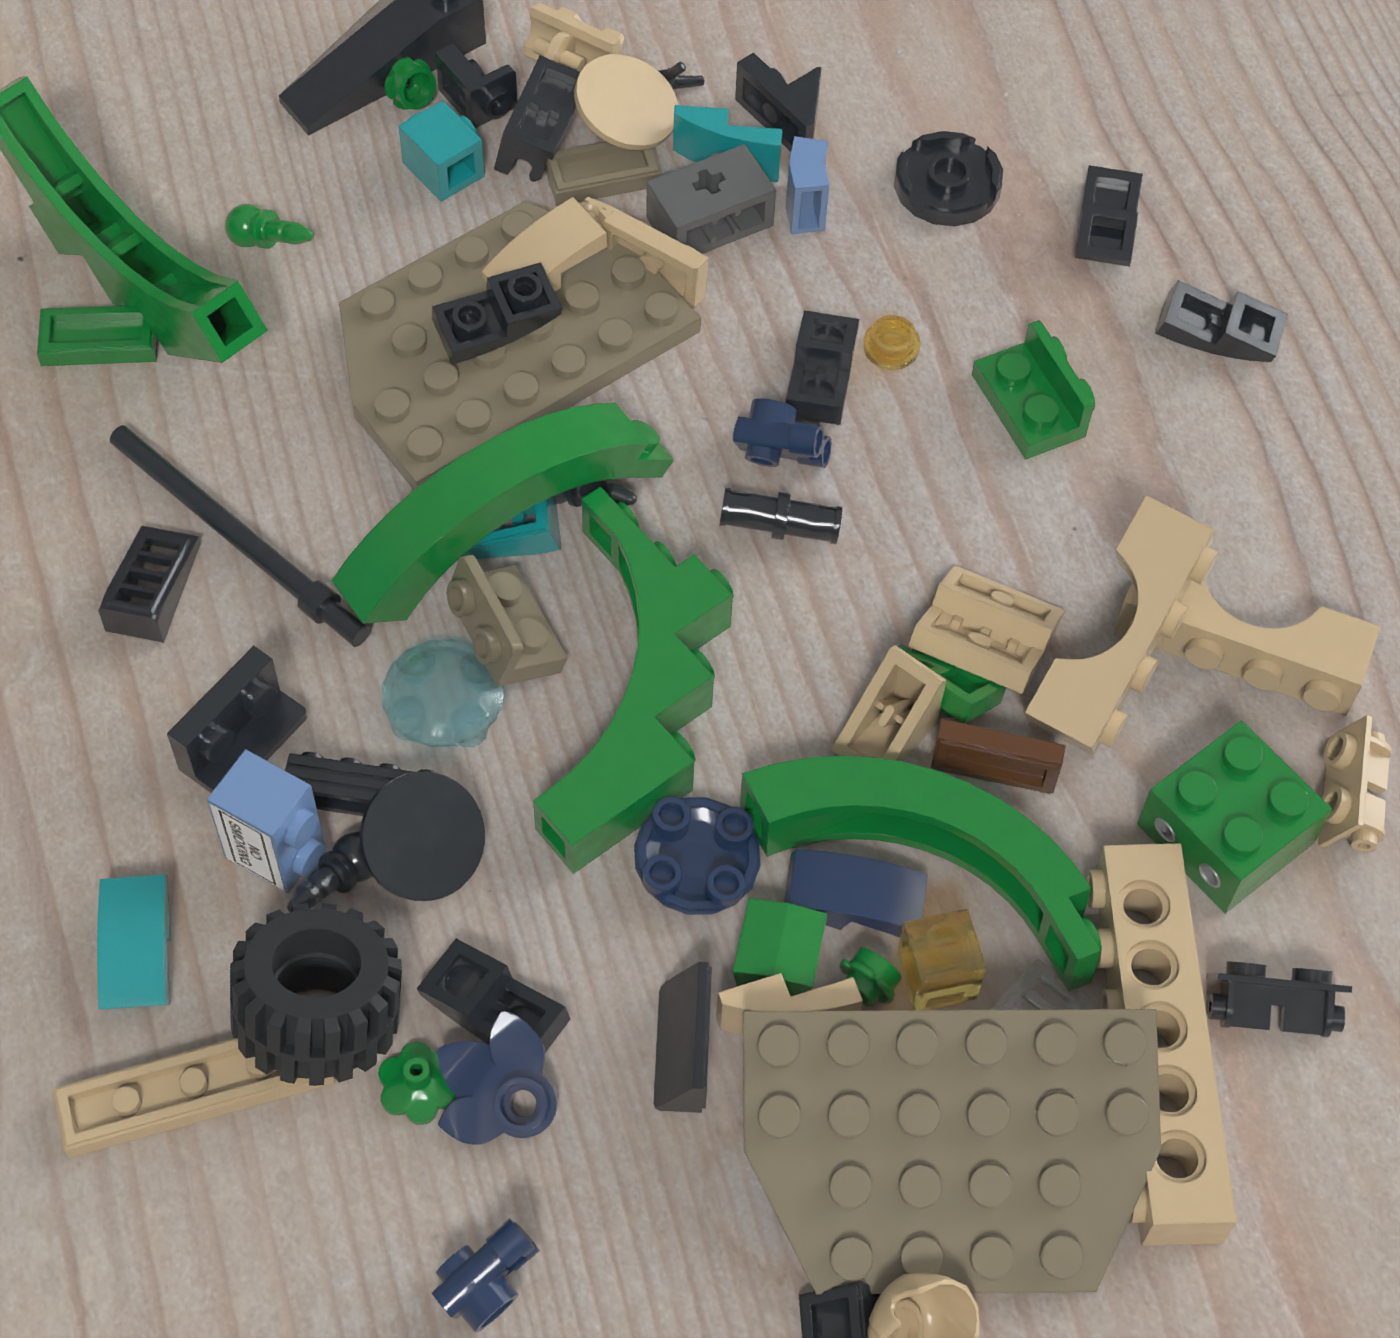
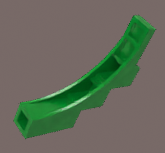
(670, 686)

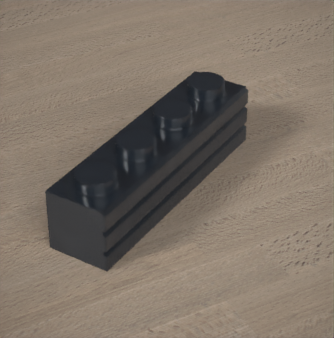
(344, 783)

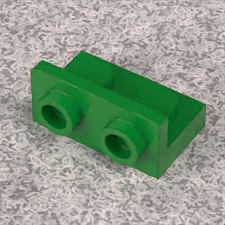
(1036, 392)

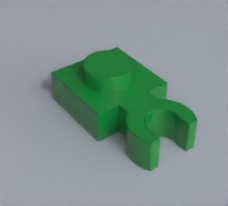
(965, 693)

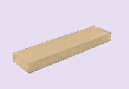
(165, 1096)

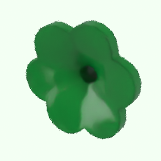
(413, 1095)

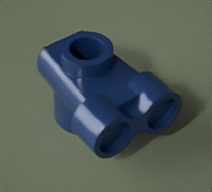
(774, 434)
(476, 1282)

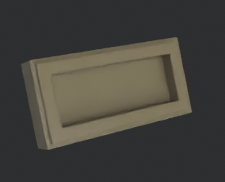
(599, 171)

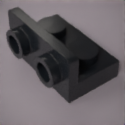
(233, 716)

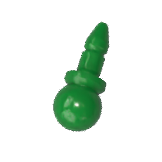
(251, 226)

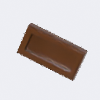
(998, 756)

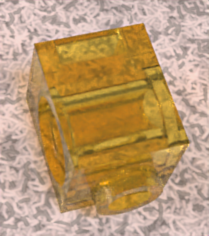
(941, 960)

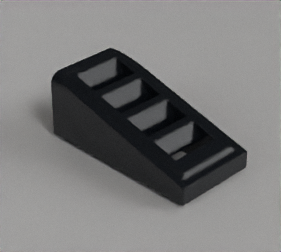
(150, 620)

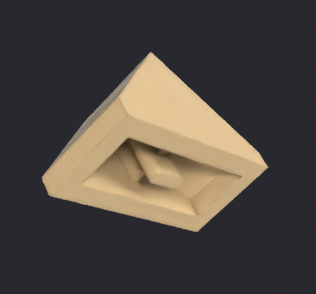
(894, 710)

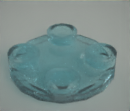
(441, 695)

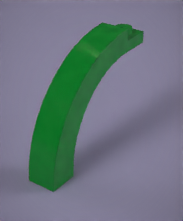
(483, 491)
(939, 814)

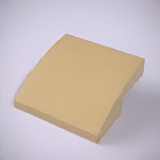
(987, 629)

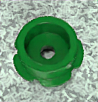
(419, 89)
(873, 976)

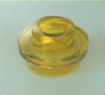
(892, 331)

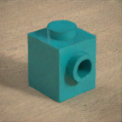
(442, 150)

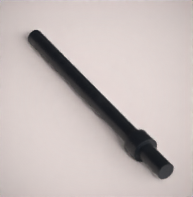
(313, 597)

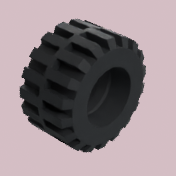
(315, 1034)

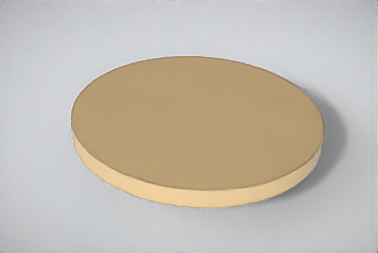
(625, 101)

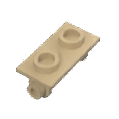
(1356, 762)

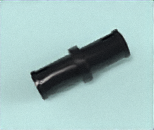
(781, 516)

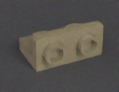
(504, 623)

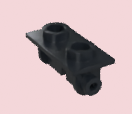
(1305, 999)

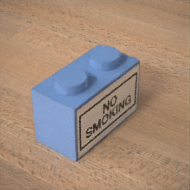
(267, 821)

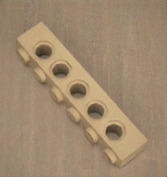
(1155, 883)

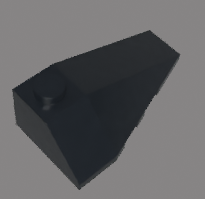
(359, 62)

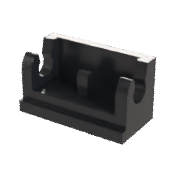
(539, 118)

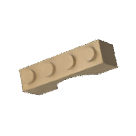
(1312, 660)
(1084, 696)

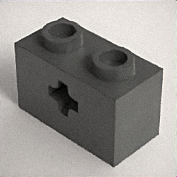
(712, 200)

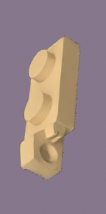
(676, 262)

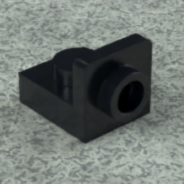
(472, 92)

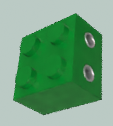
(1235, 815)

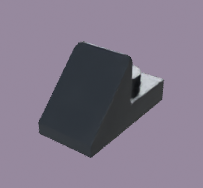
(776, 103)

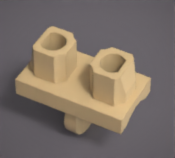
(567, 39)

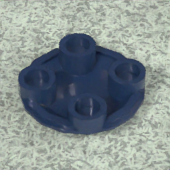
(697, 855)

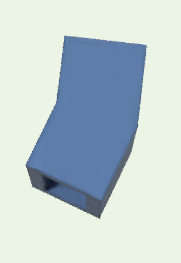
(807, 186)

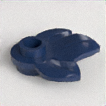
(489, 1077)

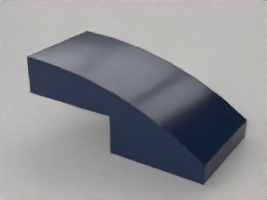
(856, 890)

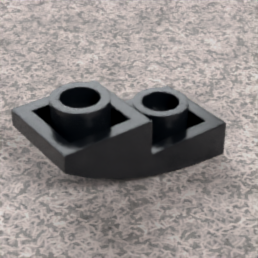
(505, 312)

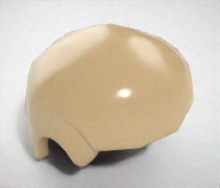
(924, 1308)

